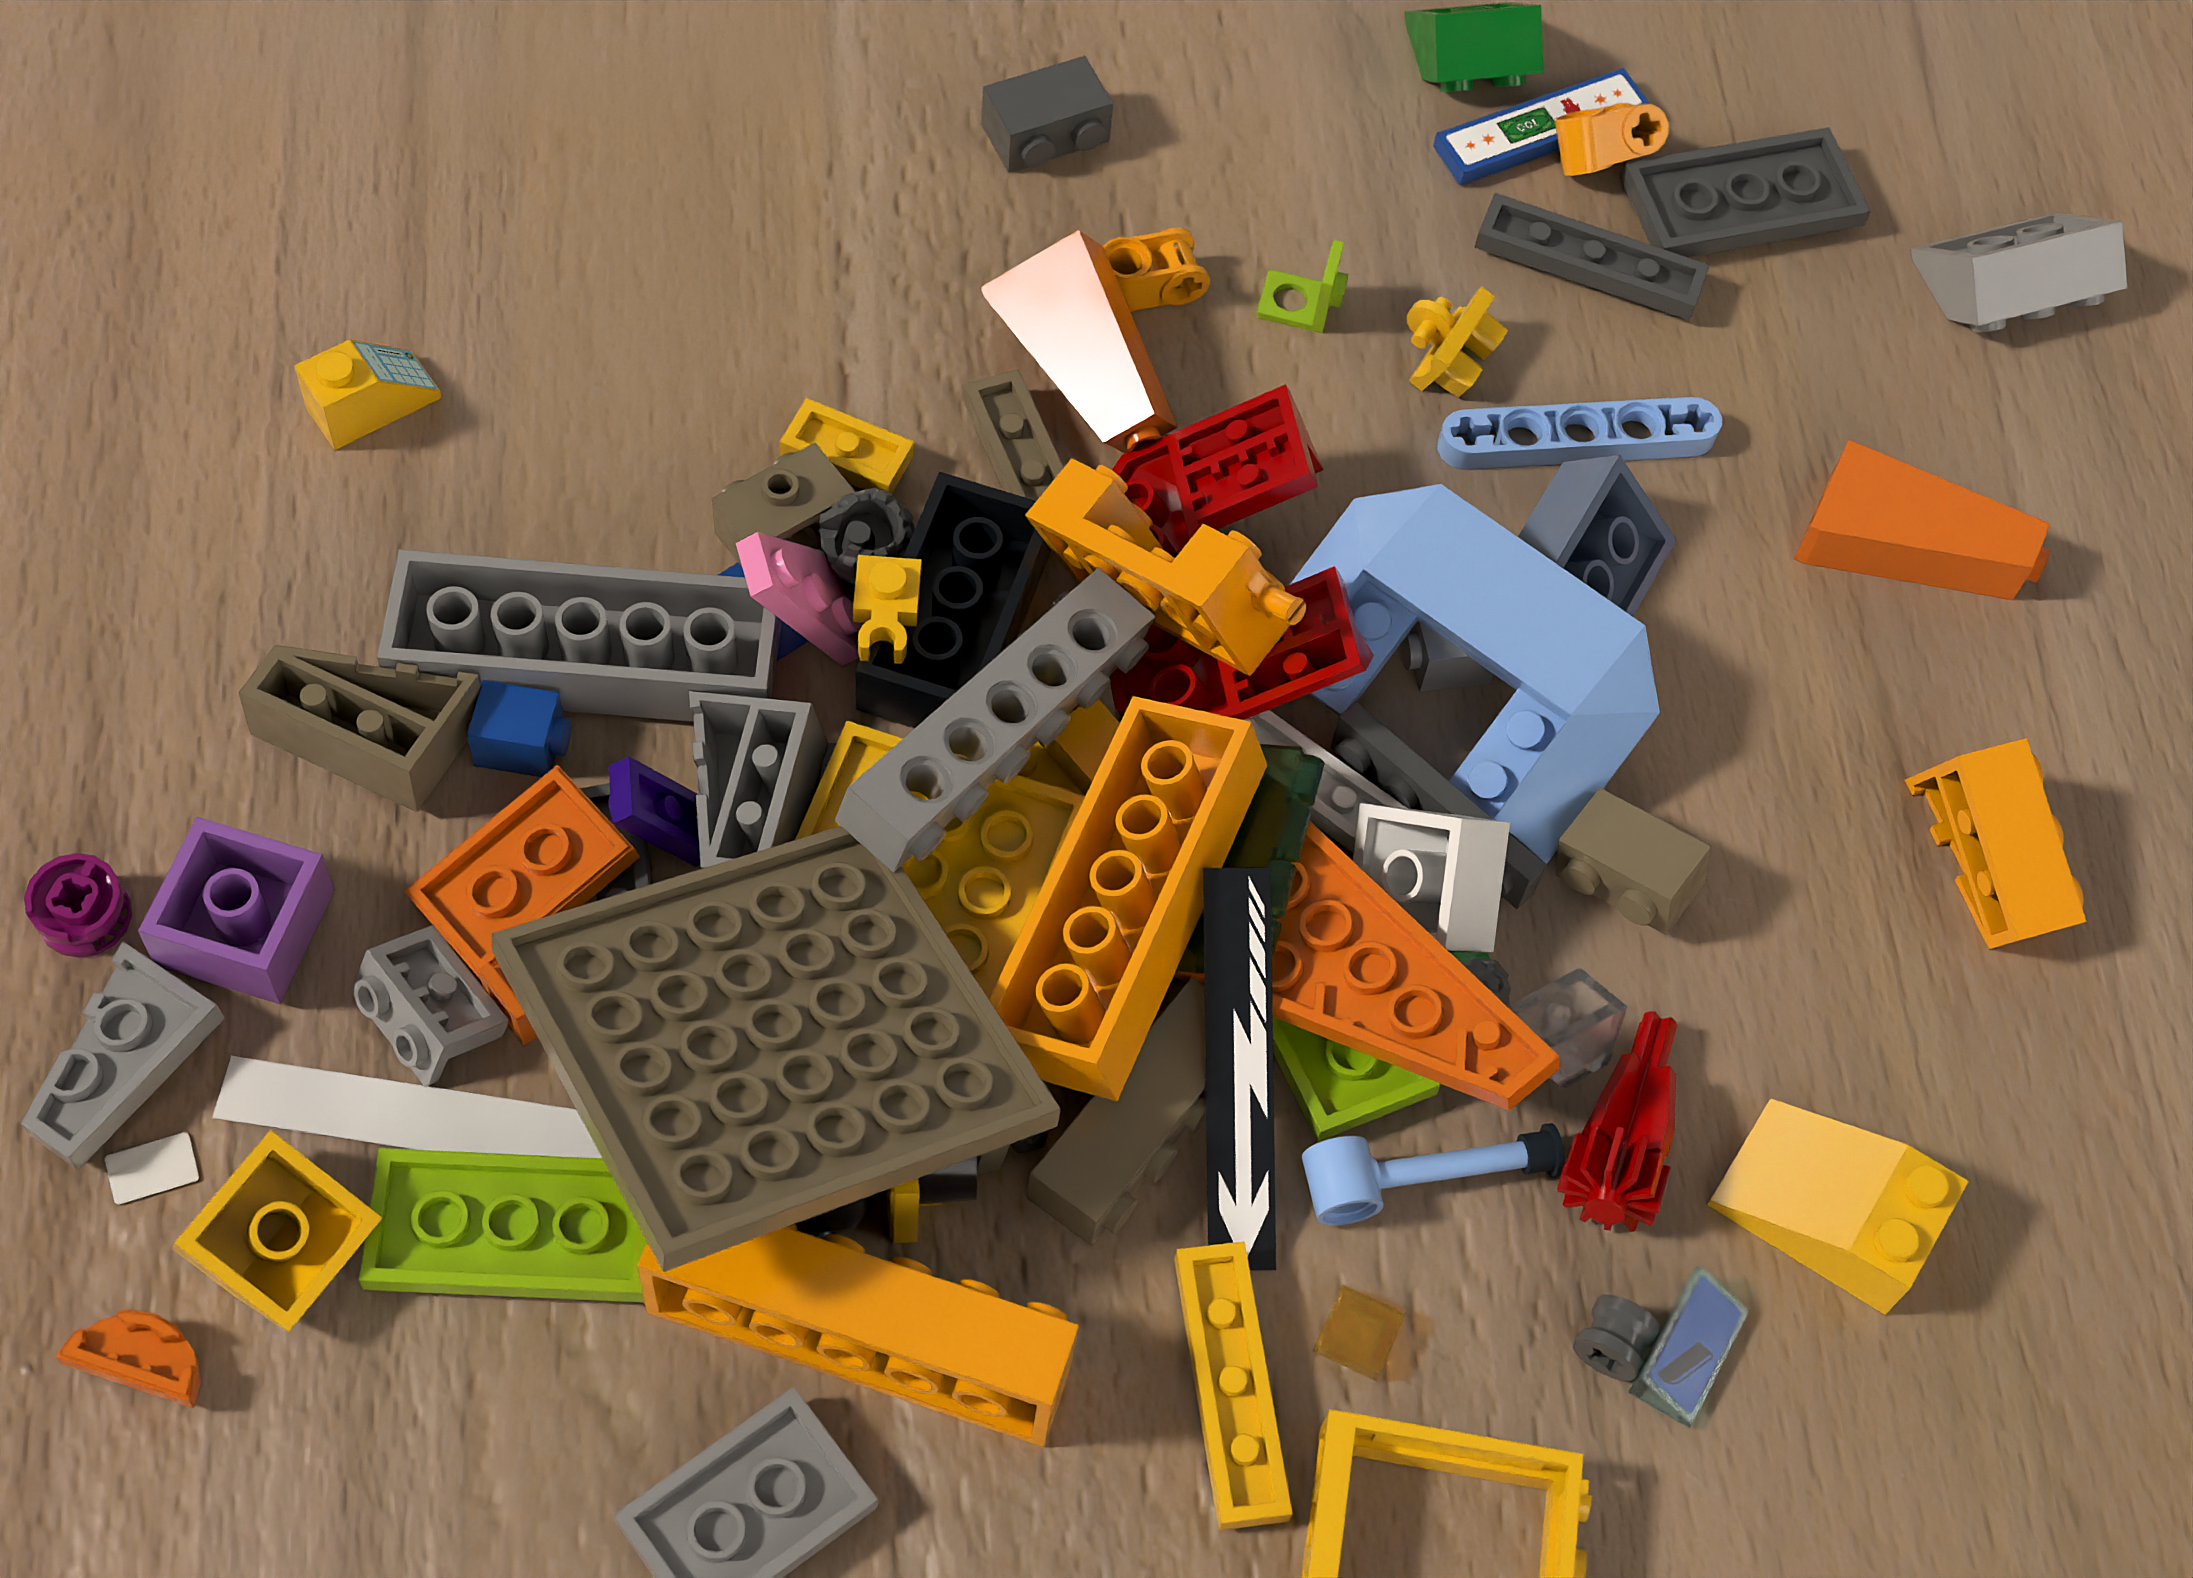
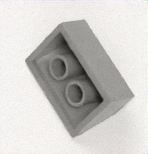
(2024, 269)

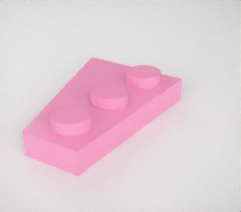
(802, 592)

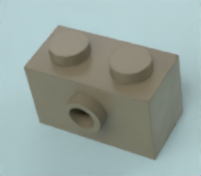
(780, 500)
(1632, 861)

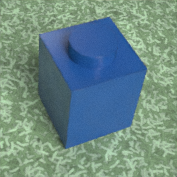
(518, 729)

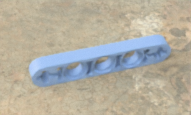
(1556, 447)

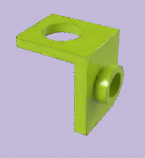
(1318, 294)

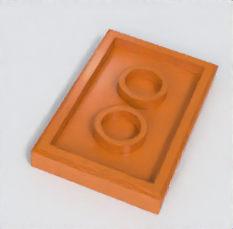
(522, 865)

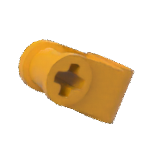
(1604, 136)
(1152, 268)

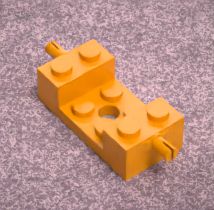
(1206, 596)

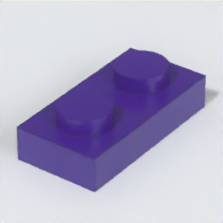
(654, 809)

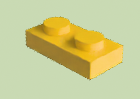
(858, 450)

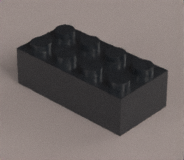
(973, 597)

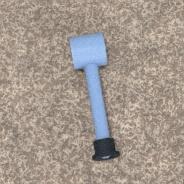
(1349, 1181)

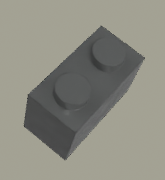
(1046, 114)

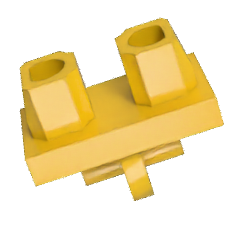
(1448, 333)

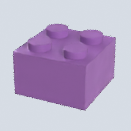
(237, 910)

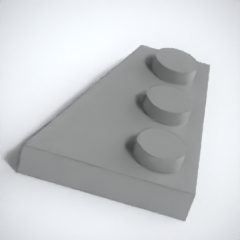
(123, 1053)

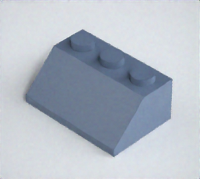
(1601, 529)

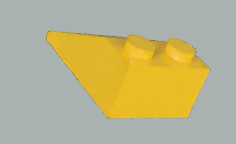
(1839, 1200)

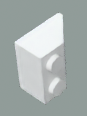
(1437, 869)

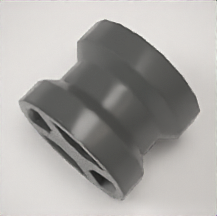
(1616, 1337)

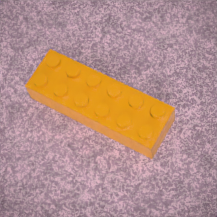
(1126, 893)
(877, 1326)

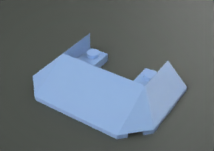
(1563, 647)

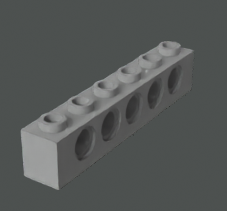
(899, 825)

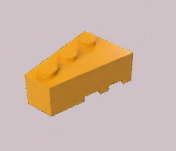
(2005, 841)

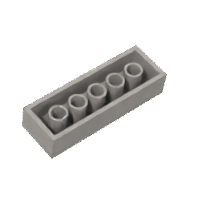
(589, 631)

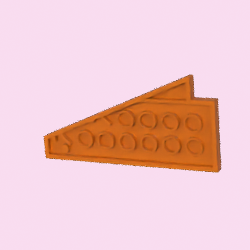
(1384, 986)

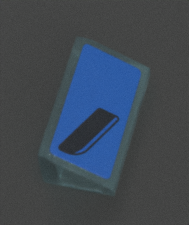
(1690, 1348)

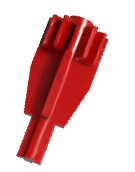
(1620, 1154)

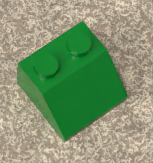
(1477, 43)

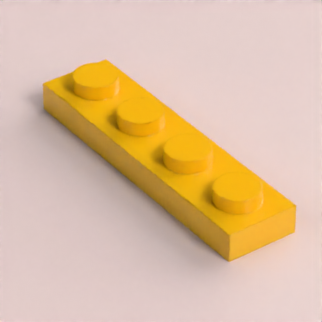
(1232, 1386)

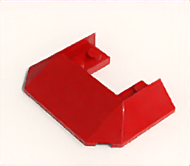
(1214, 478)

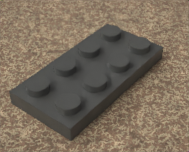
(1745, 193)

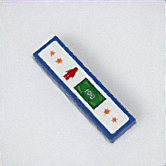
(1527, 128)

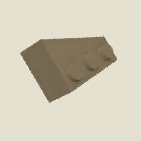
(362, 721)

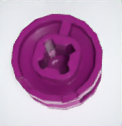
(77, 903)

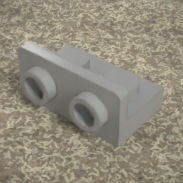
(425, 1002)

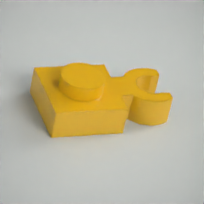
(885, 602)

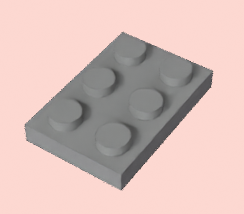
(750, 1500)

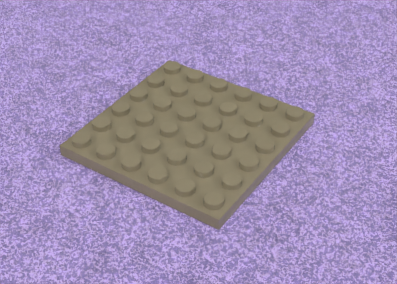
(769, 1041)

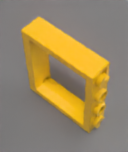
(1449, 1452)

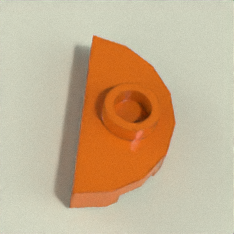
(138, 1353)

